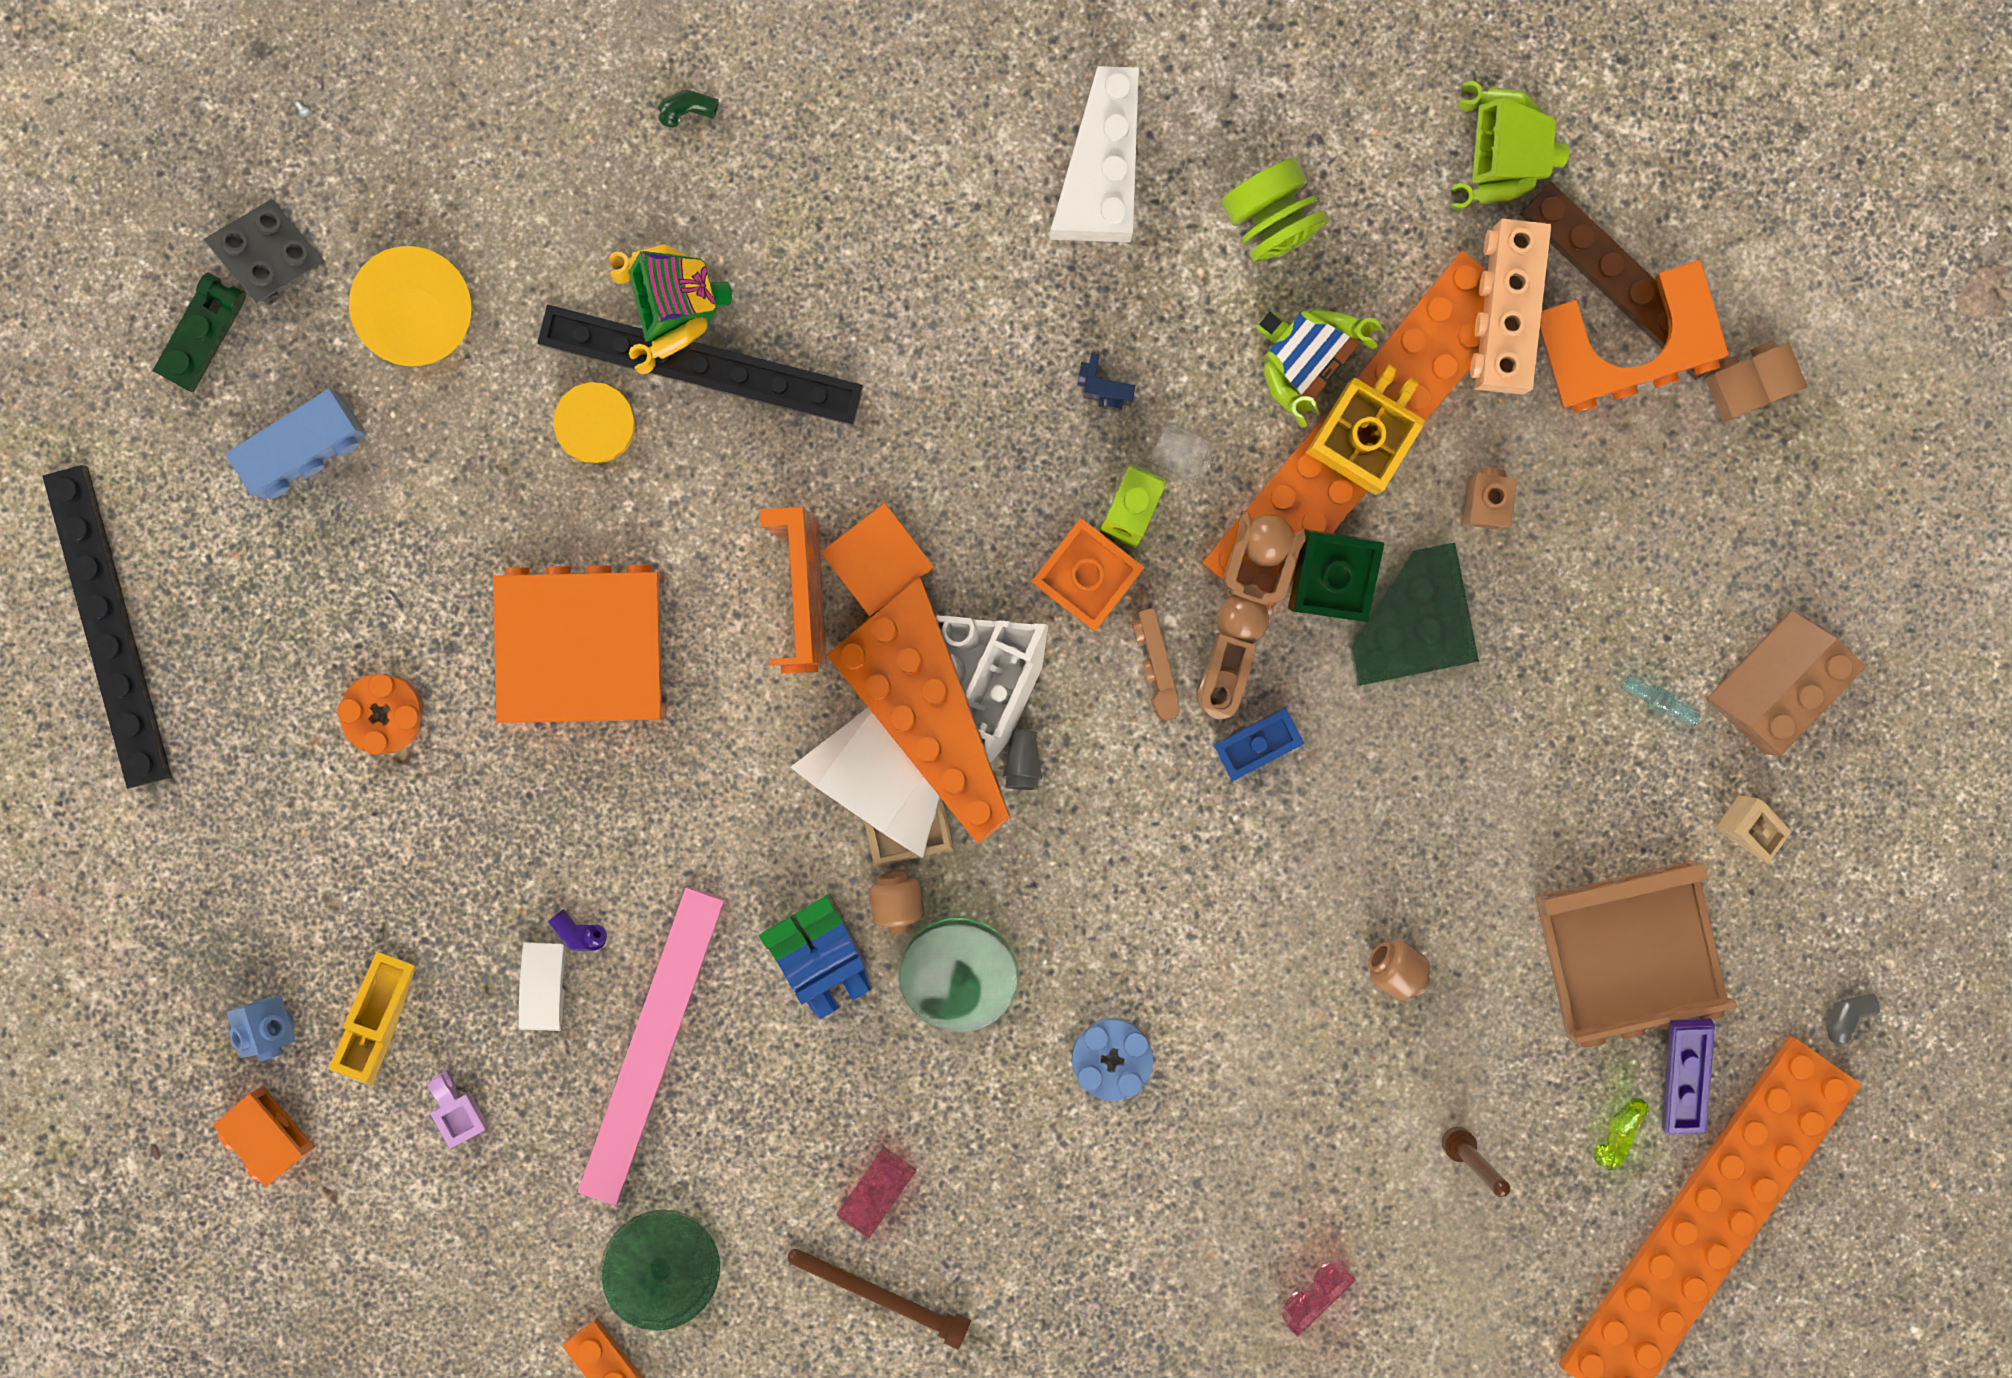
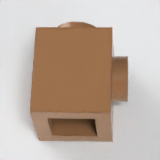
(1489, 500)

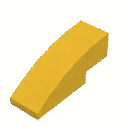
(373, 1019)

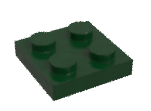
(1336, 575)

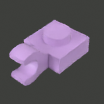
(457, 1116)

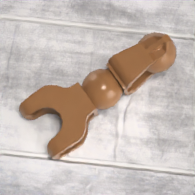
(1244, 615)

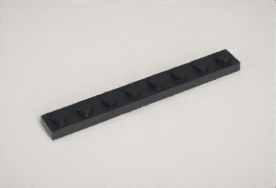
(704, 366)
(107, 626)

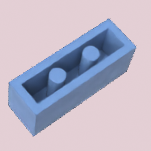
(296, 445)

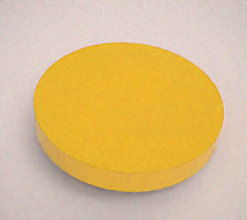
(410, 306)

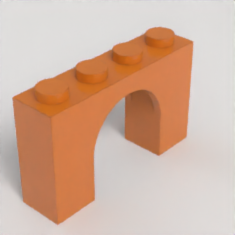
(1691, 343)

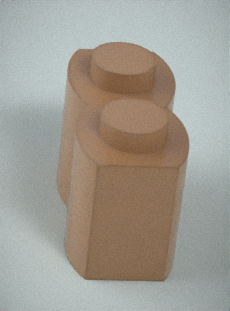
(1755, 381)

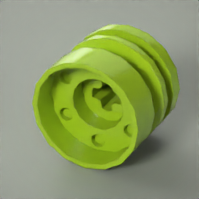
(1274, 210)

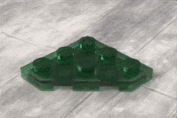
(1418, 621)

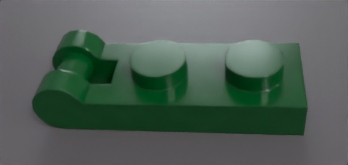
(199, 333)

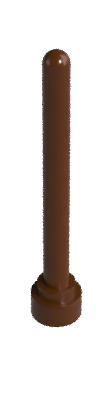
(1462, 1147)
(950, 1328)

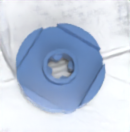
(1125, 1079)

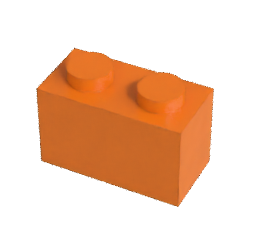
(262, 1136)

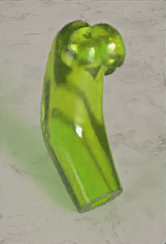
(1621, 1134)

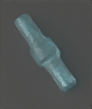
(1660, 701)

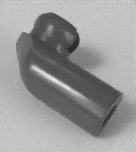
(1846, 1016)

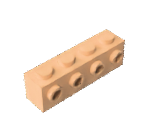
(1511, 306)

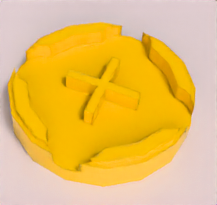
(594, 423)

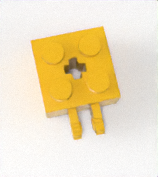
(1391, 428)

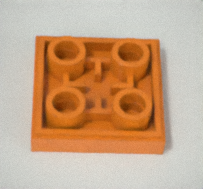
(877, 559)

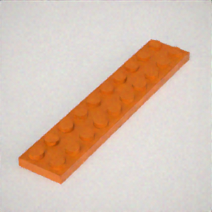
(1428, 346)
(1713, 1217)

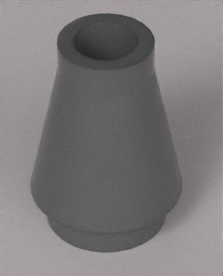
(1023, 762)

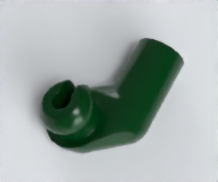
(684, 102)

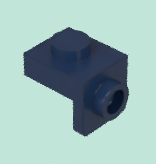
(1111, 394)

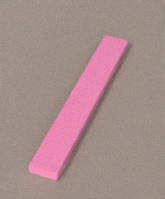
(651, 1046)

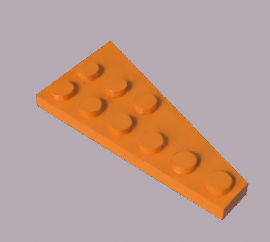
(915, 692)

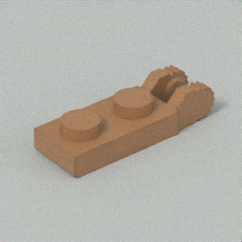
(1157, 666)

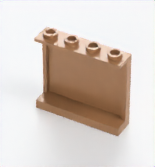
(1633, 953)

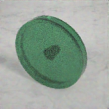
(958, 975)
(660, 1270)

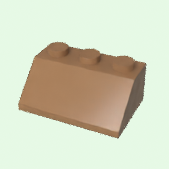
(1785, 683)

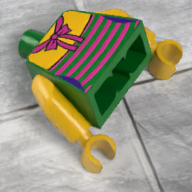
(671, 299)

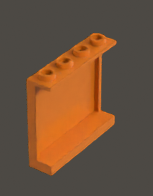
(806, 586)
(578, 645)

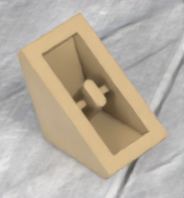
(1754, 827)

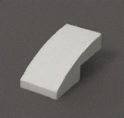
(541, 986)

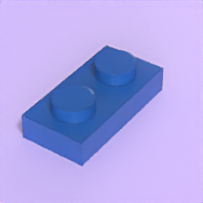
(1258, 744)

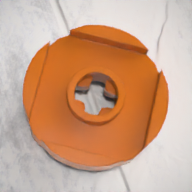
(357, 711)

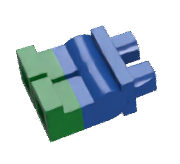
(818, 969)

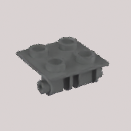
(264, 251)

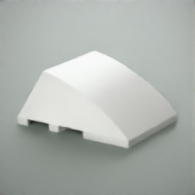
(997, 671)
(873, 780)

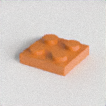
(1087, 574)

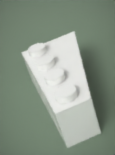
(1101, 172)

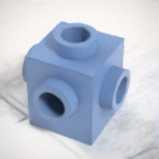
(261, 1028)

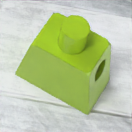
(1133, 506)

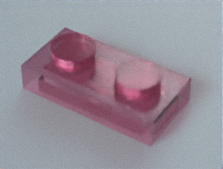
(876, 1192)
(1327, 1287)

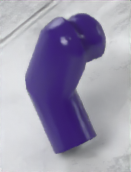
(578, 936)

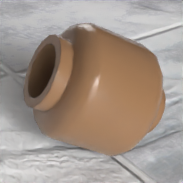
(896, 901)
(1399, 970)

